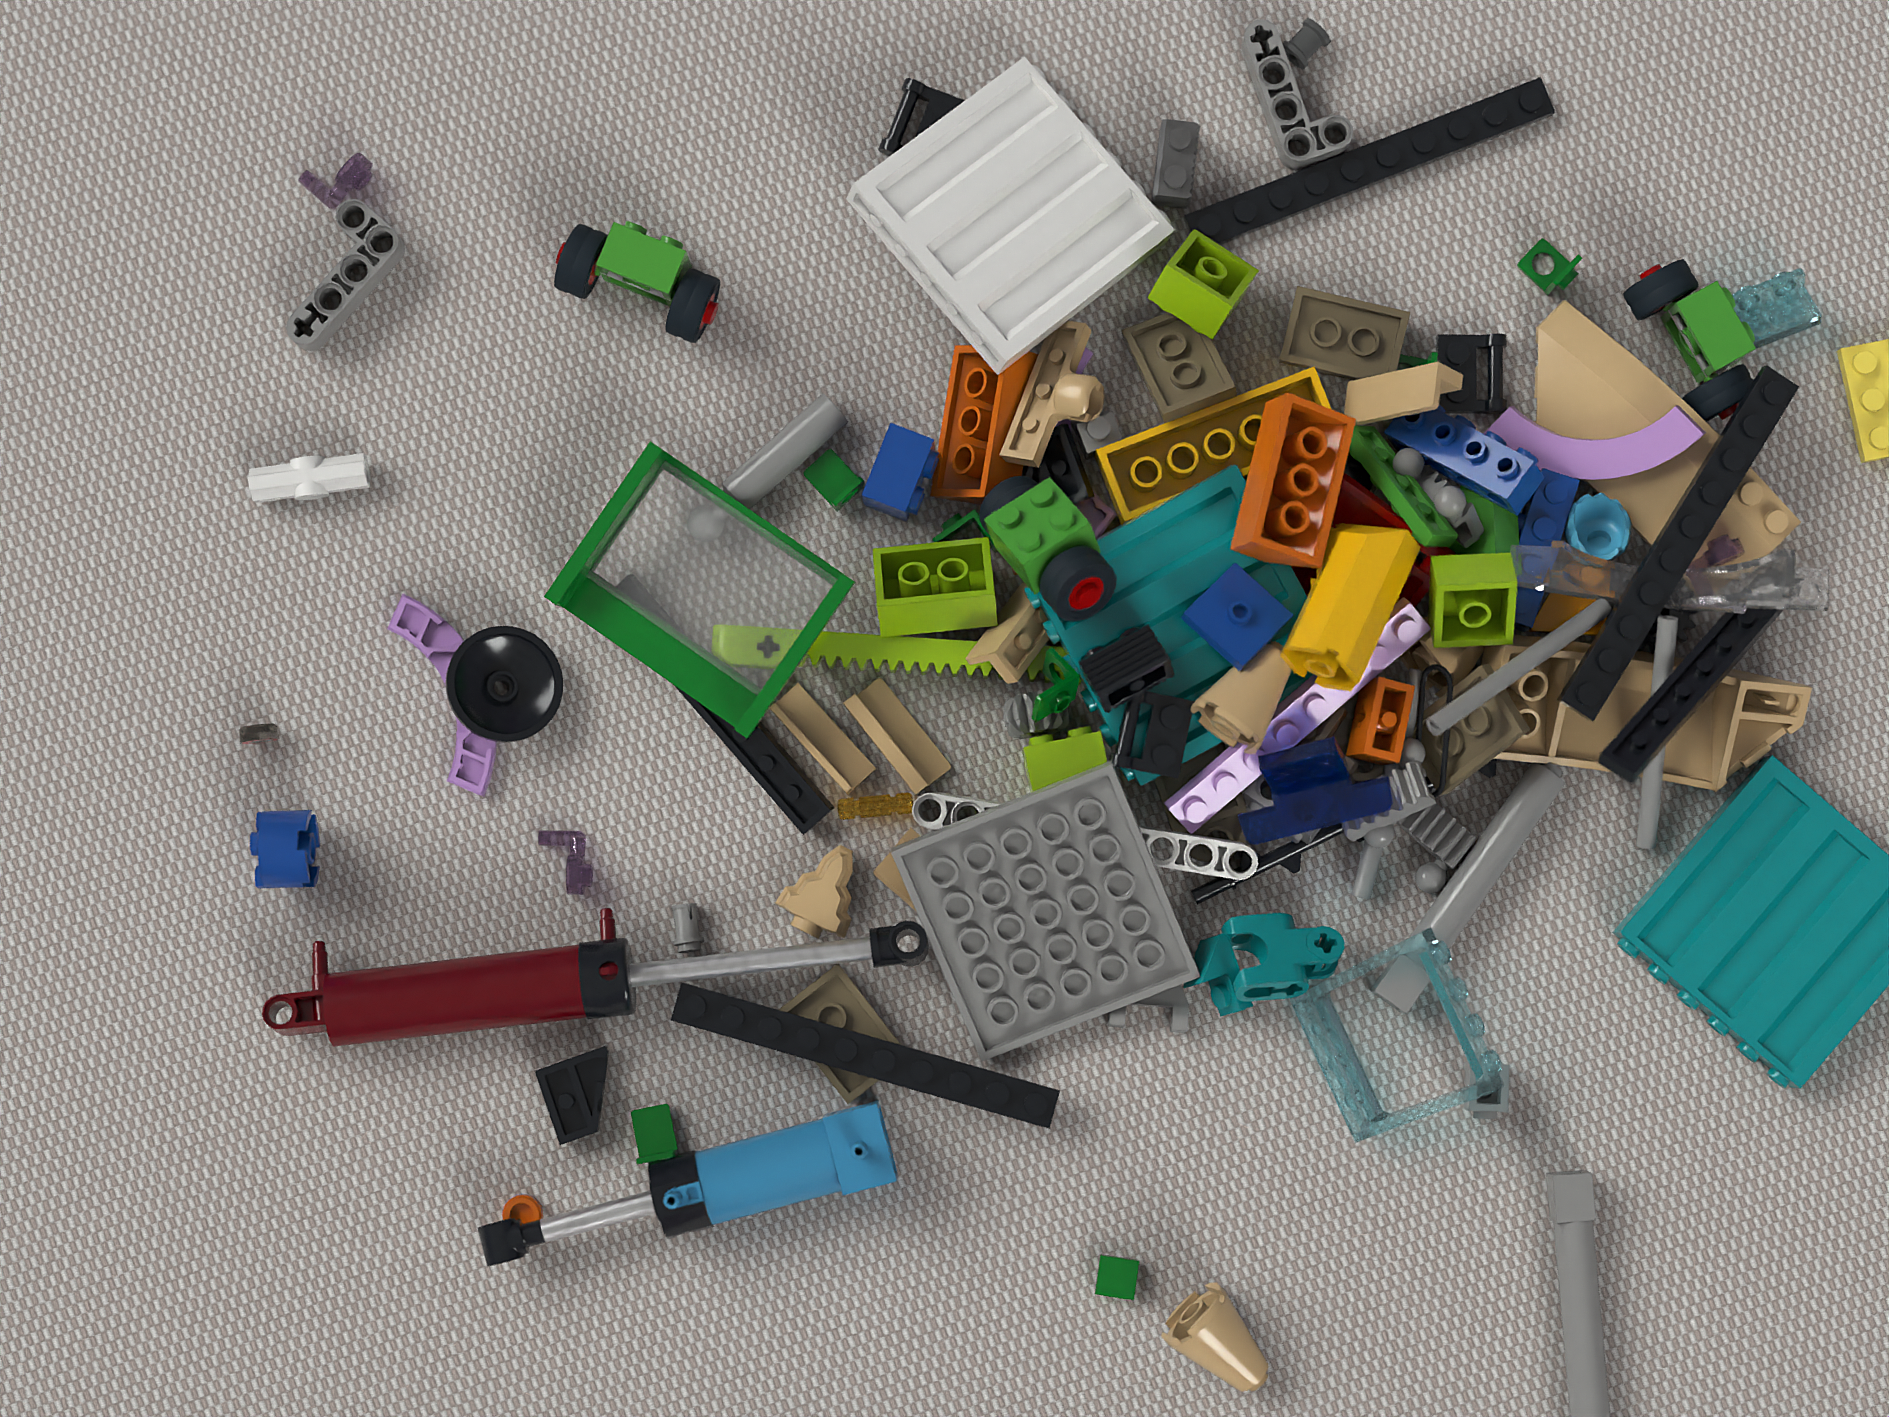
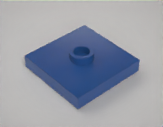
(1237, 616)

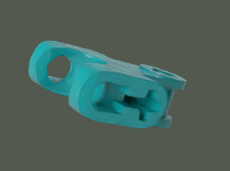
(1285, 955)

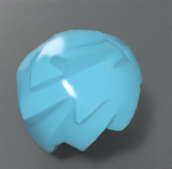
(1598, 526)

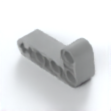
(1288, 94)
(339, 280)

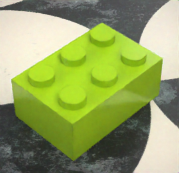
(934, 587)

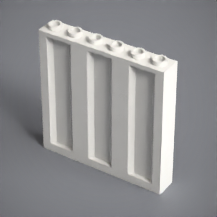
(1010, 214)

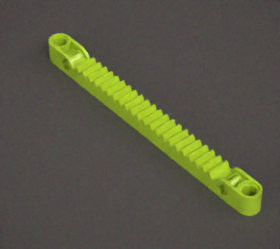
(909, 652)

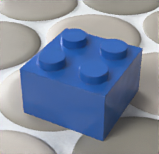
(899, 473)

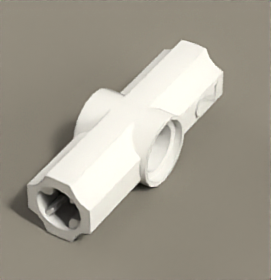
(309, 478)

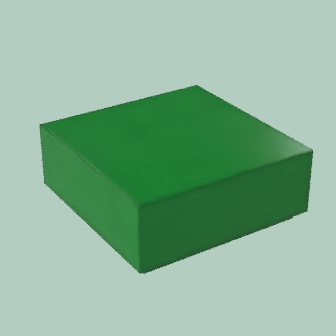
(1116, 1277)

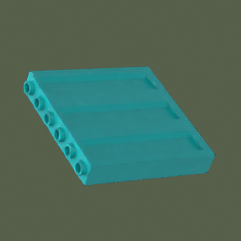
(1160, 571)
(1771, 923)

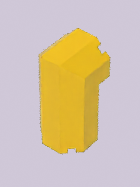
(1349, 603)

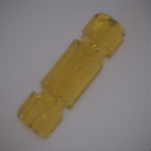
(875, 806)

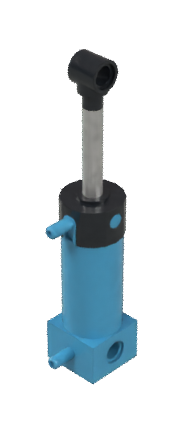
(728, 1182)

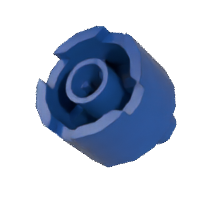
(285, 849)

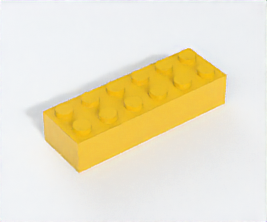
(1189, 449)

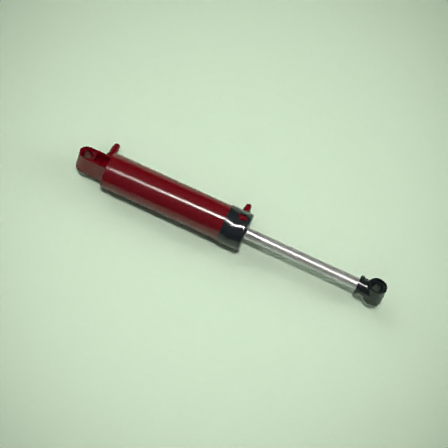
(536, 984)

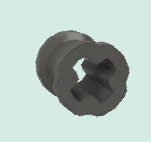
(1306, 43)

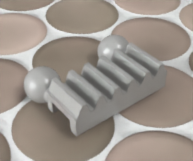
(1447, 499)
(1408, 791)
(1438, 835)

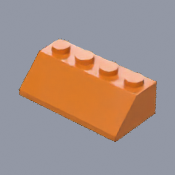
(976, 425)
(1293, 482)

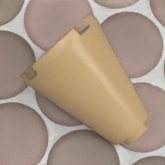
(1244, 701)
(1217, 1339)

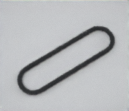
(1420, 719)

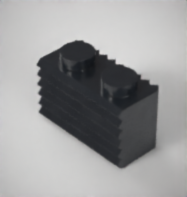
(1126, 667)

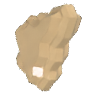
(821, 896)

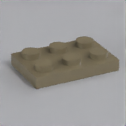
(1343, 335)
(1178, 366)
(1475, 737)
(840, 1003)

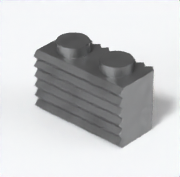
(1175, 163)

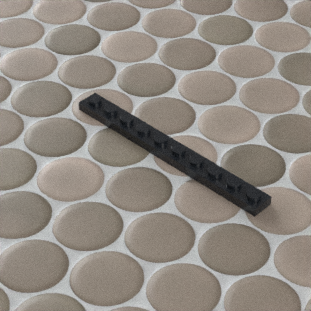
(1373, 163)
(1678, 543)
(865, 1055)

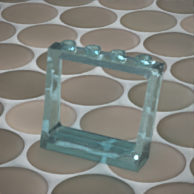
(1343, 1067)

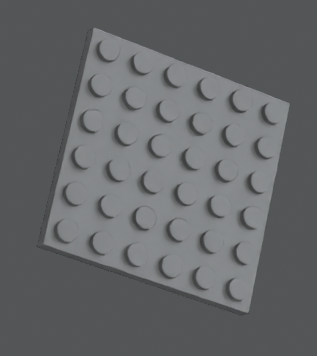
(1046, 911)

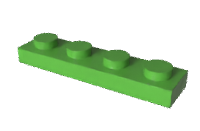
(1402, 491)

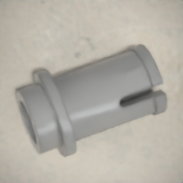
(687, 928)

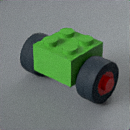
(643, 266)
(1703, 332)
(1049, 545)

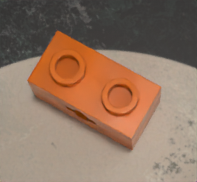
(1380, 721)

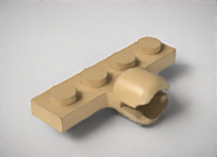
(1053, 395)

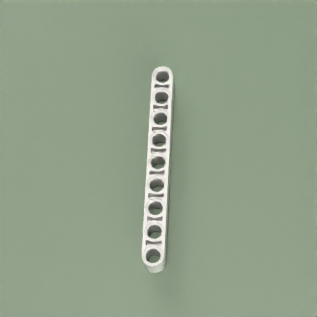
(1182, 842)

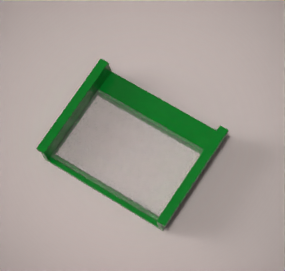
(700, 589)

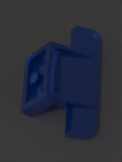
(1312, 792)

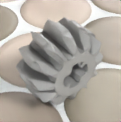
(1021, 725)

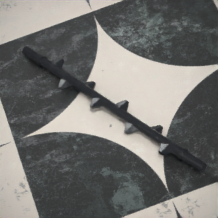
(1289, 854)

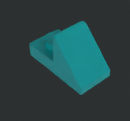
(1220, 968)

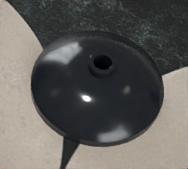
(520, 663)

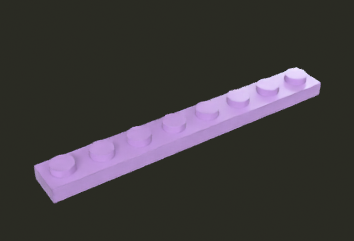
(1290, 724)

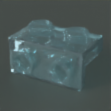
(1777, 307)

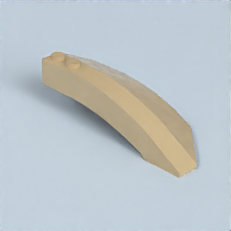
(1601, 391)
(1720, 737)

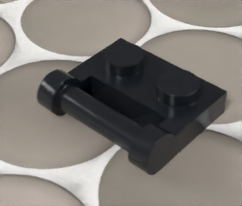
(938, 106)
(1460, 355)
(1164, 734)

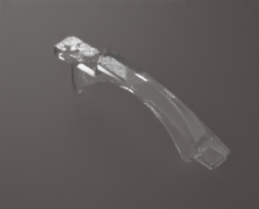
(1732, 588)

